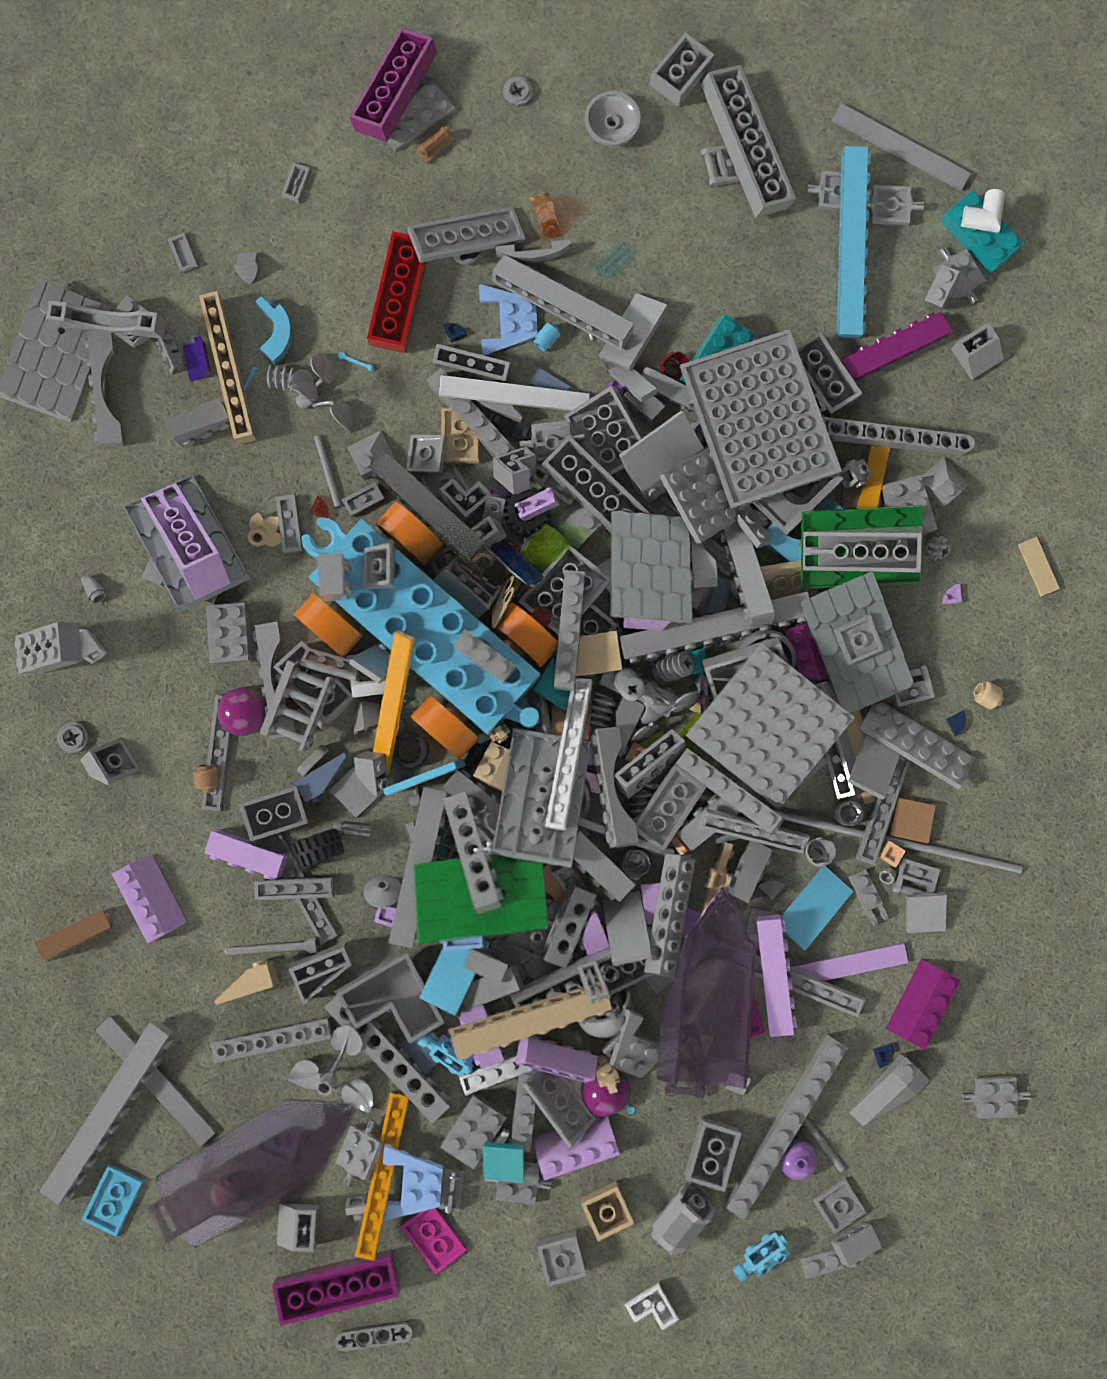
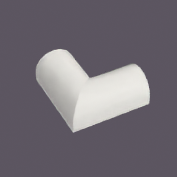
(987, 218)
(652, 1301)

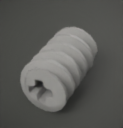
(279, 378)
(673, 668)
(628, 684)
(600, 712)
(641, 800)

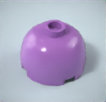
(799, 1160)

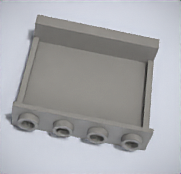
(789, 515)

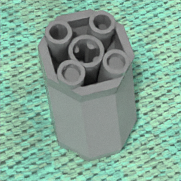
(683, 1218)

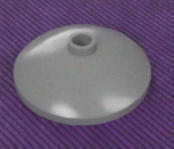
(616, 108)

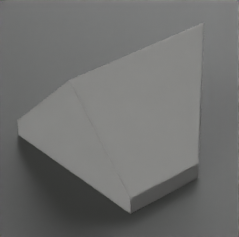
(365, 716)

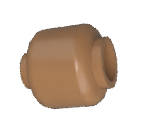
(206, 778)

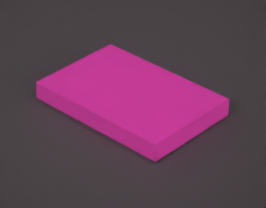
(434, 1238)

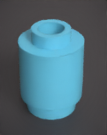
(547, 336)

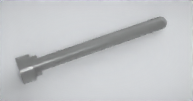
(309, 945)

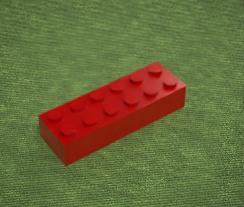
(397, 295)

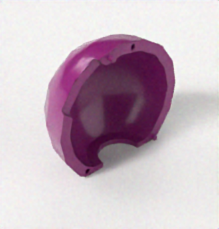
(241, 712)
(599, 1099)

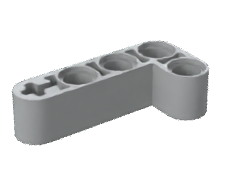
(669, 389)

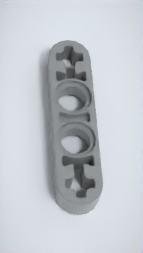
(373, 1332)

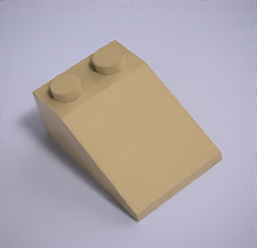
(493, 767)
(258, 978)

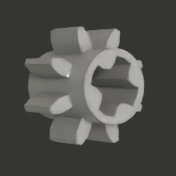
(938, 547)

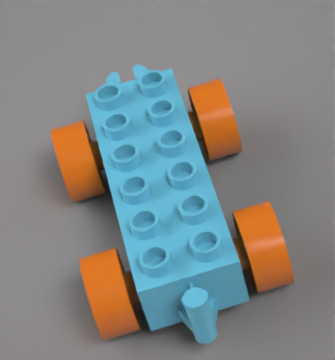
(436, 623)

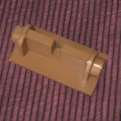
(435, 144)

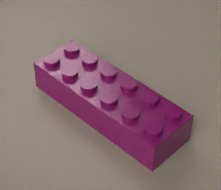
(393, 84)
(336, 1288)

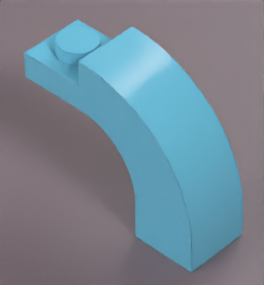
(281, 340)

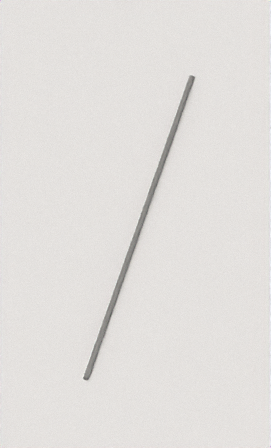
(859, 833)

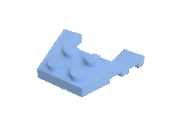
(517, 319)
(420, 1183)

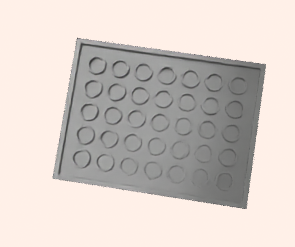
(760, 419)

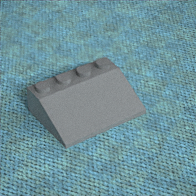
(606, 428)
(659, 453)
(550, 590)

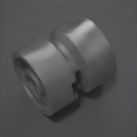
(848, 813)

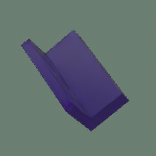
(197, 359)

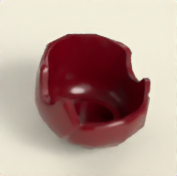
(671, 361)

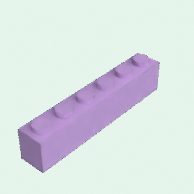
(775, 975)

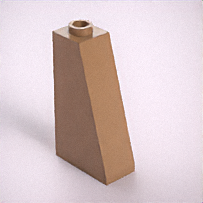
(73, 935)

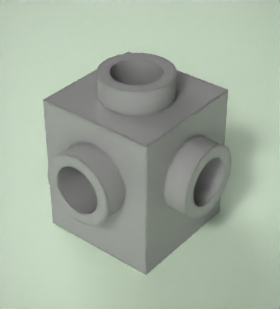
(855, 474)

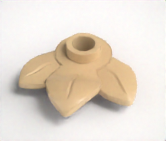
(266, 528)

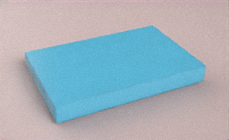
(112, 1200)

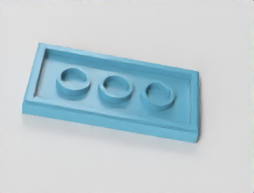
(424, 777)
(815, 907)
(449, 979)

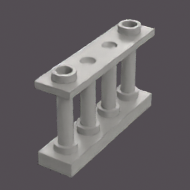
(279, 708)

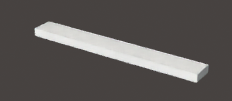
(510, 393)
(569, 755)

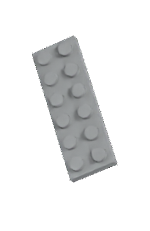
(465, 234)
(917, 744)

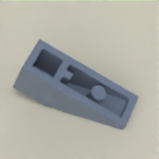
(318, 781)

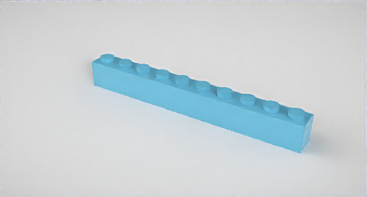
(852, 242)

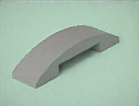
(535, 256)

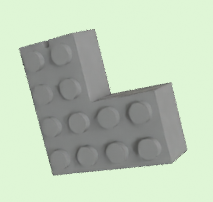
(724, 666)
(393, 987)

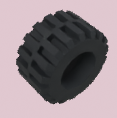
(517, 525)
(317, 848)

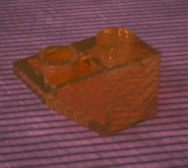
(545, 216)

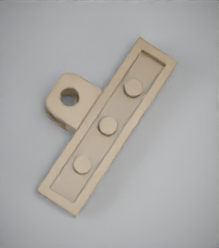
(718, 876)

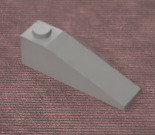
(893, 1088)

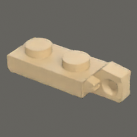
(500, 735)
(606, 1074)

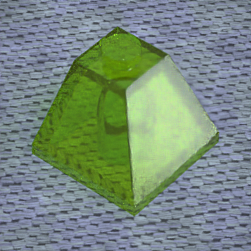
(545, 547)

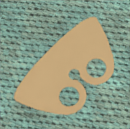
(500, 605)

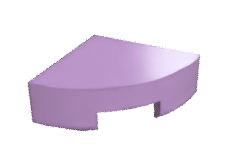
(953, 595)

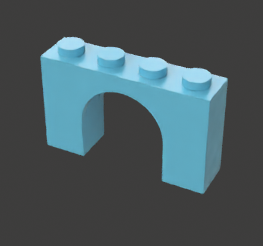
(787, 547)

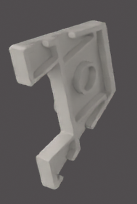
(634, 1052)

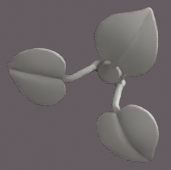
(304, 385)
(655, 710)
(307, 1075)

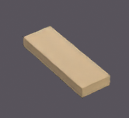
(1038, 566)

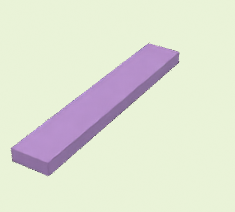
(855, 963)

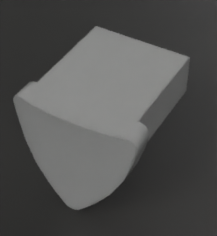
(247, 266)

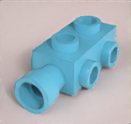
(445, 1049)
(763, 1256)

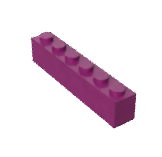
(897, 346)

